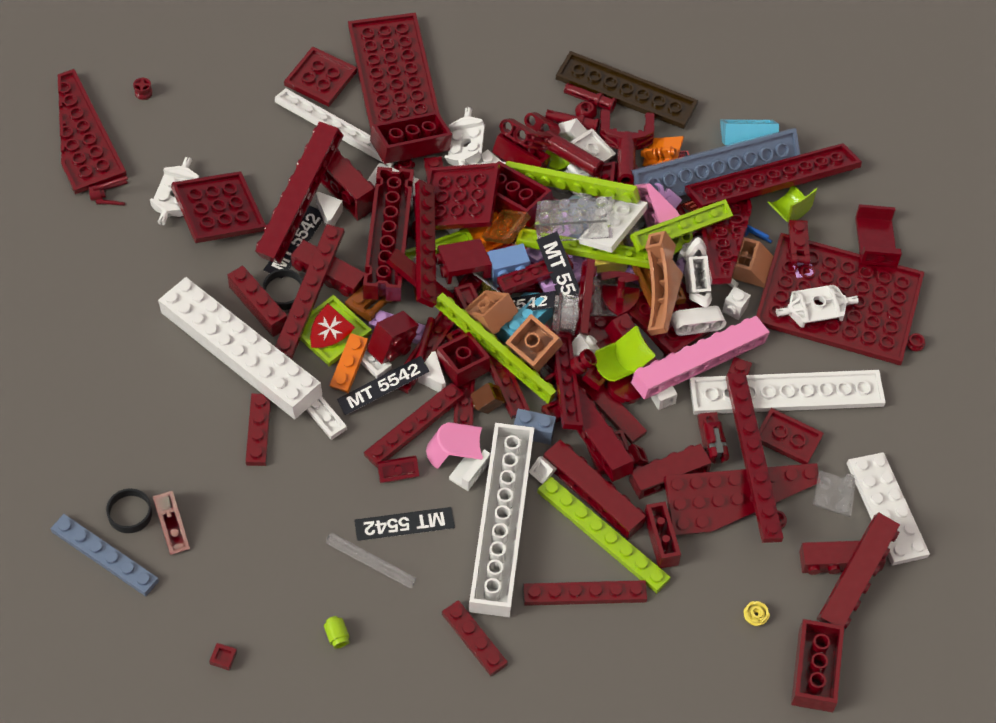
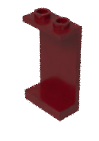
(876, 236)

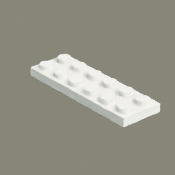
(883, 495)

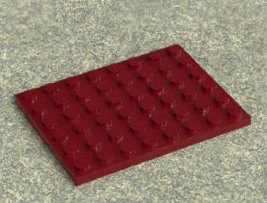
(872, 327)

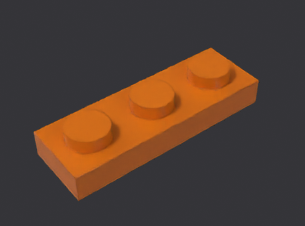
(349, 363)

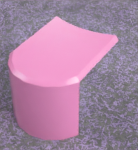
(456, 441)

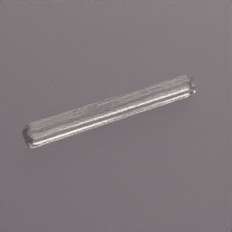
(371, 560)

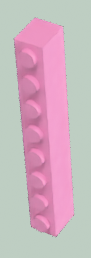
(699, 357)

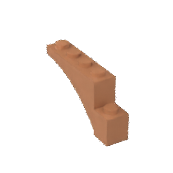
(664, 280)

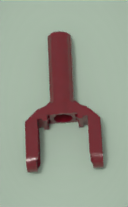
(550, 140)
(626, 143)

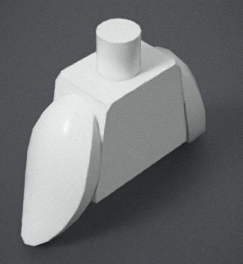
(697, 273)

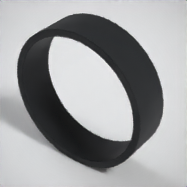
(282, 273)
(124, 493)

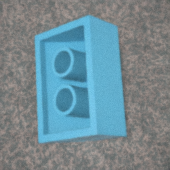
(740, 130)
(509, 328)

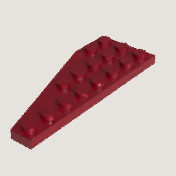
(85, 146)
(725, 242)
(715, 499)

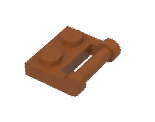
(359, 305)

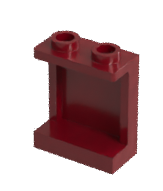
(463, 259)

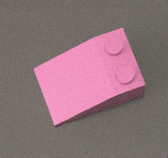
(658, 207)

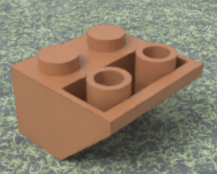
(753, 263)

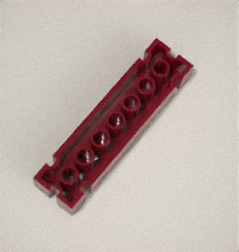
(387, 232)

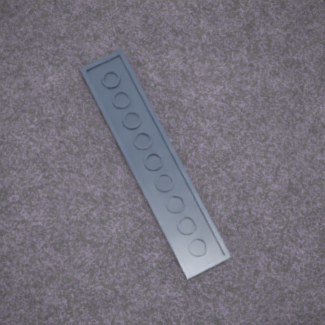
(719, 161)

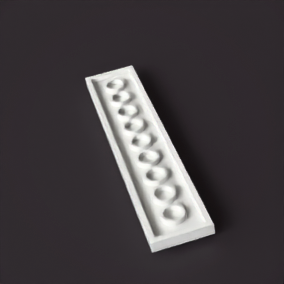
(793, 391)

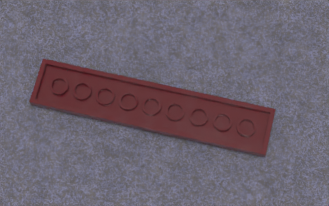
(774, 176)

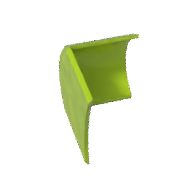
(793, 204)
(623, 356)

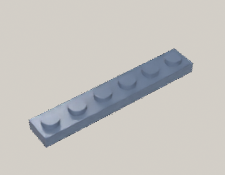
(104, 555)

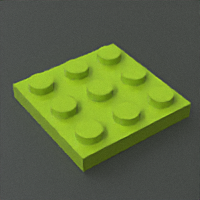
(333, 353)

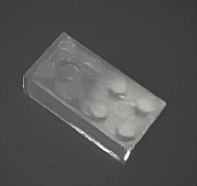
(576, 218)

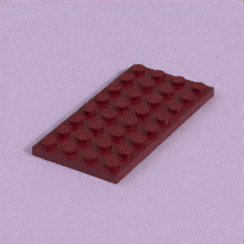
(392, 67)

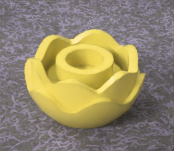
(759, 608)

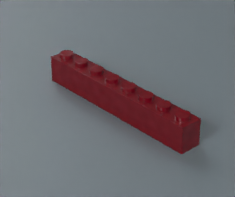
(299, 192)

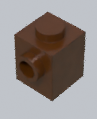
(487, 398)

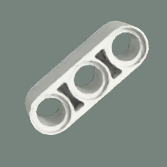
(698, 320)

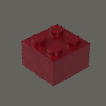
(392, 337)
(463, 359)

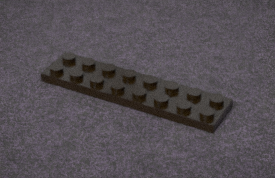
(627, 89)

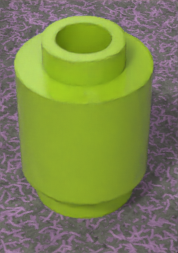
(336, 632)

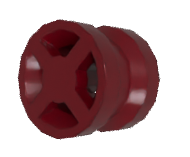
(140, 84)

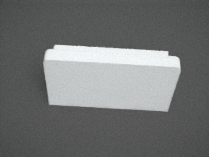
(469, 470)

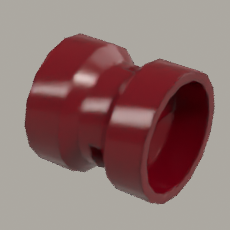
(583, 361)

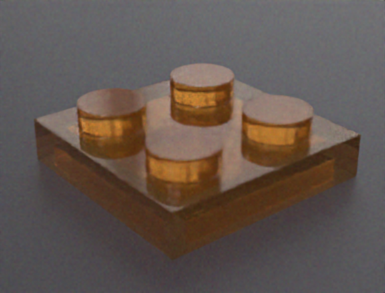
(506, 226)

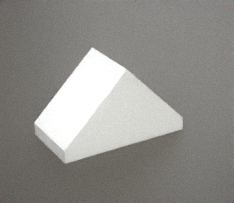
(571, 129)
(329, 207)
(434, 378)

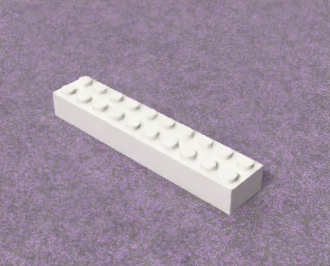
(240, 348)
(501, 520)

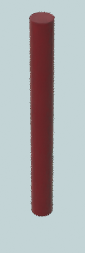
(424, 340)

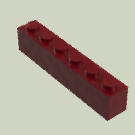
(602, 440)
(595, 489)
(859, 570)

